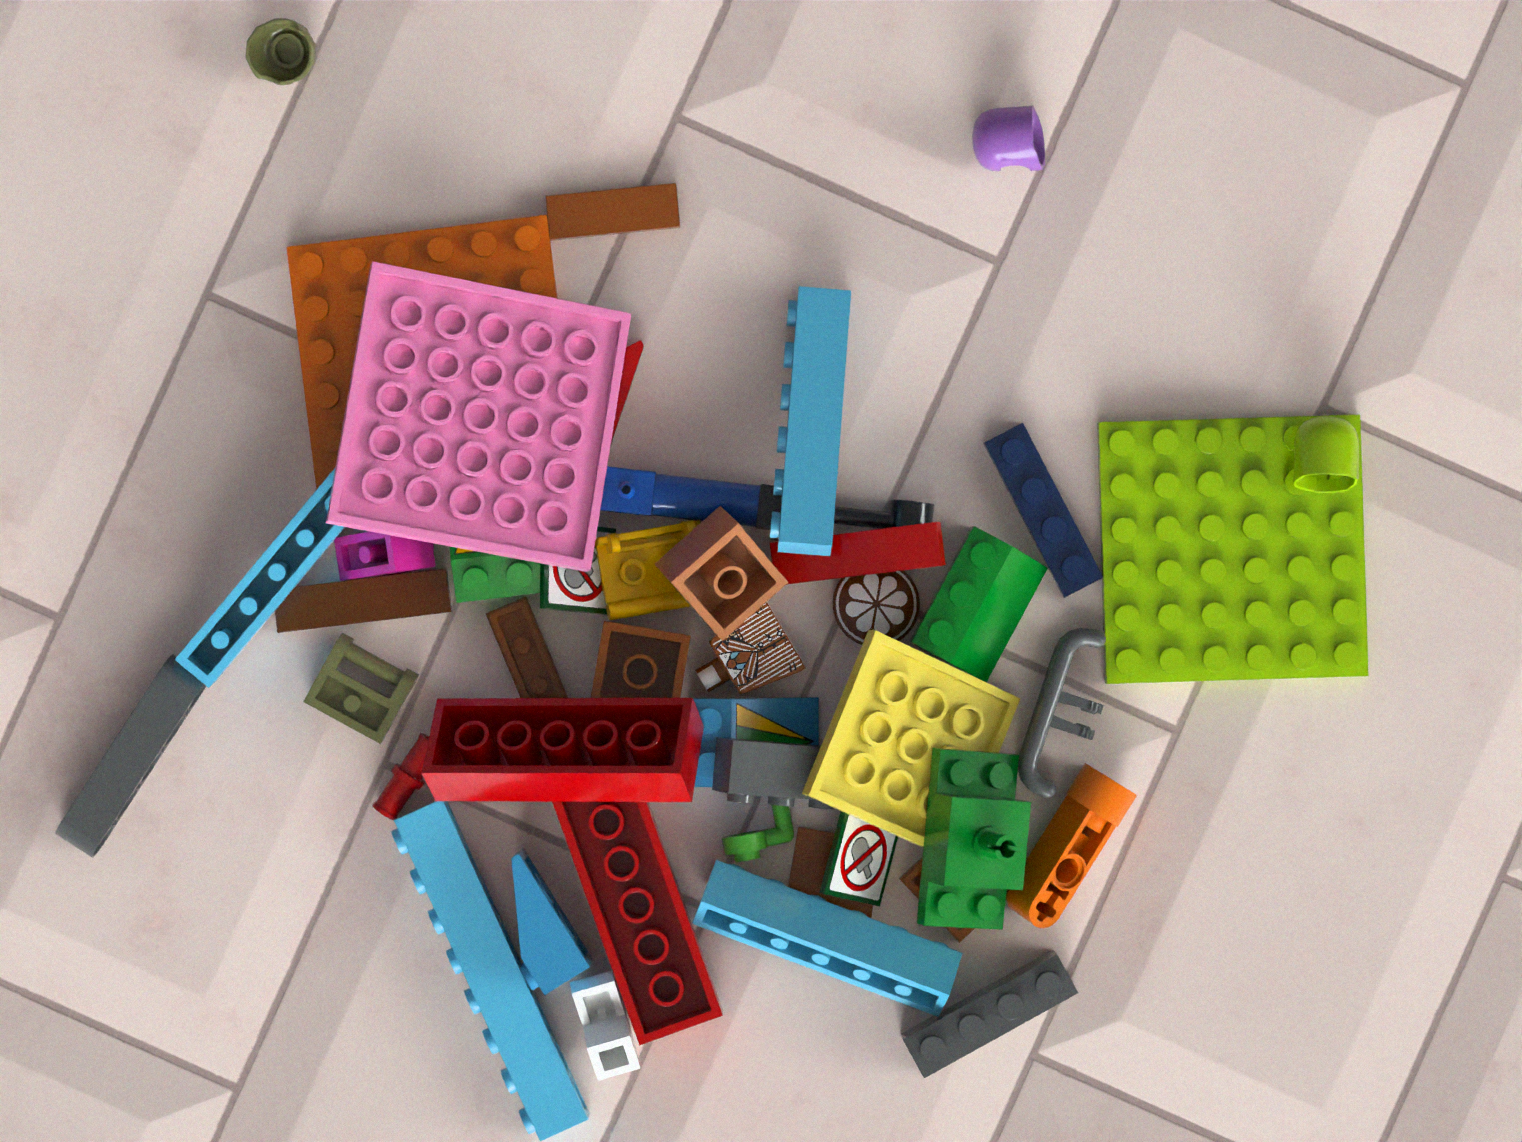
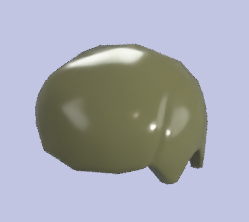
(280, 51)

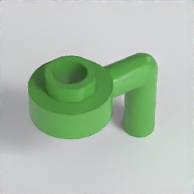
(747, 845)

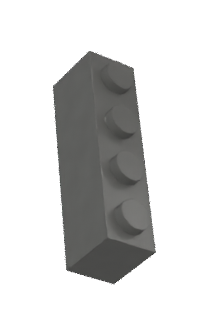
(764, 769)
(989, 1013)

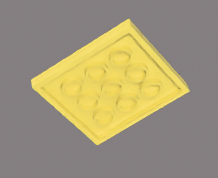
(886, 728)

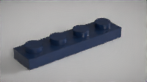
(1043, 510)

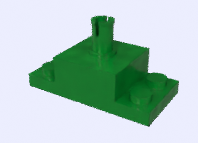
(972, 839)

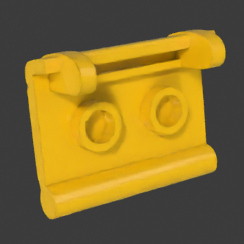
(629, 572)

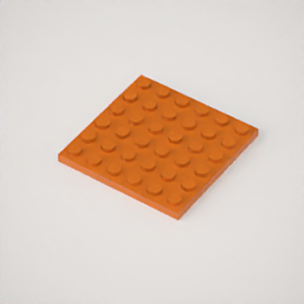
(332, 285)

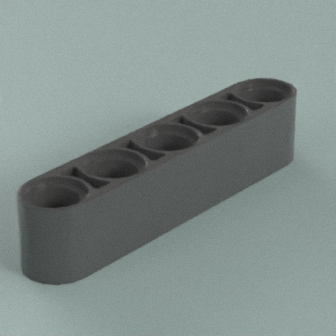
(131, 758)

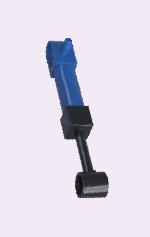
(749, 504)

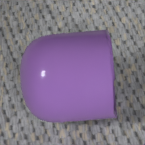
(1009, 138)

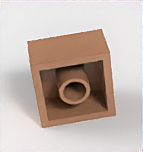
(721, 573)

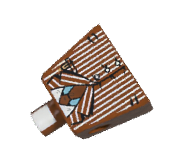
(751, 655)

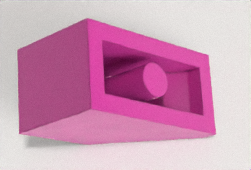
(380, 554)

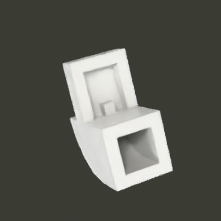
(605, 1025)

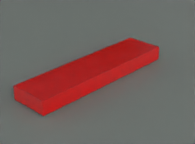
(866, 554)

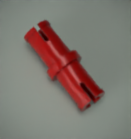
(404, 781)

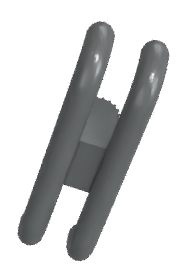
(1046, 704)

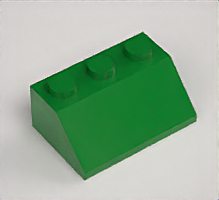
(978, 604)

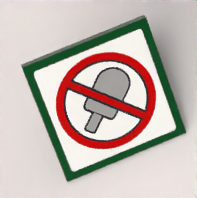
(573, 589)
(858, 861)

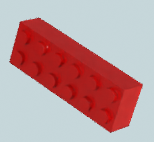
(563, 749)
(640, 916)

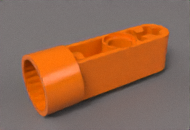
(1070, 846)

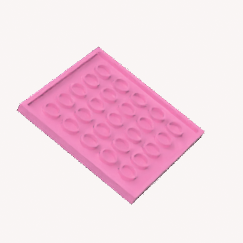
(479, 417)

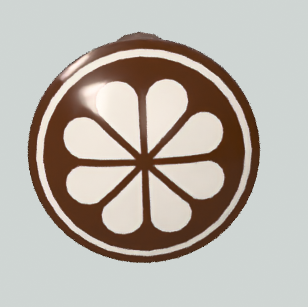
(878, 603)

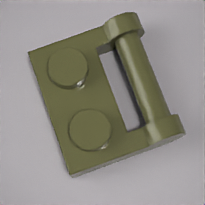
(353, 701)

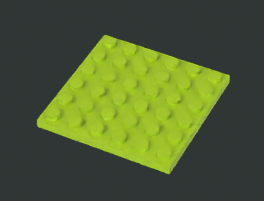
(1222, 559)

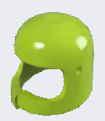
(1326, 447)

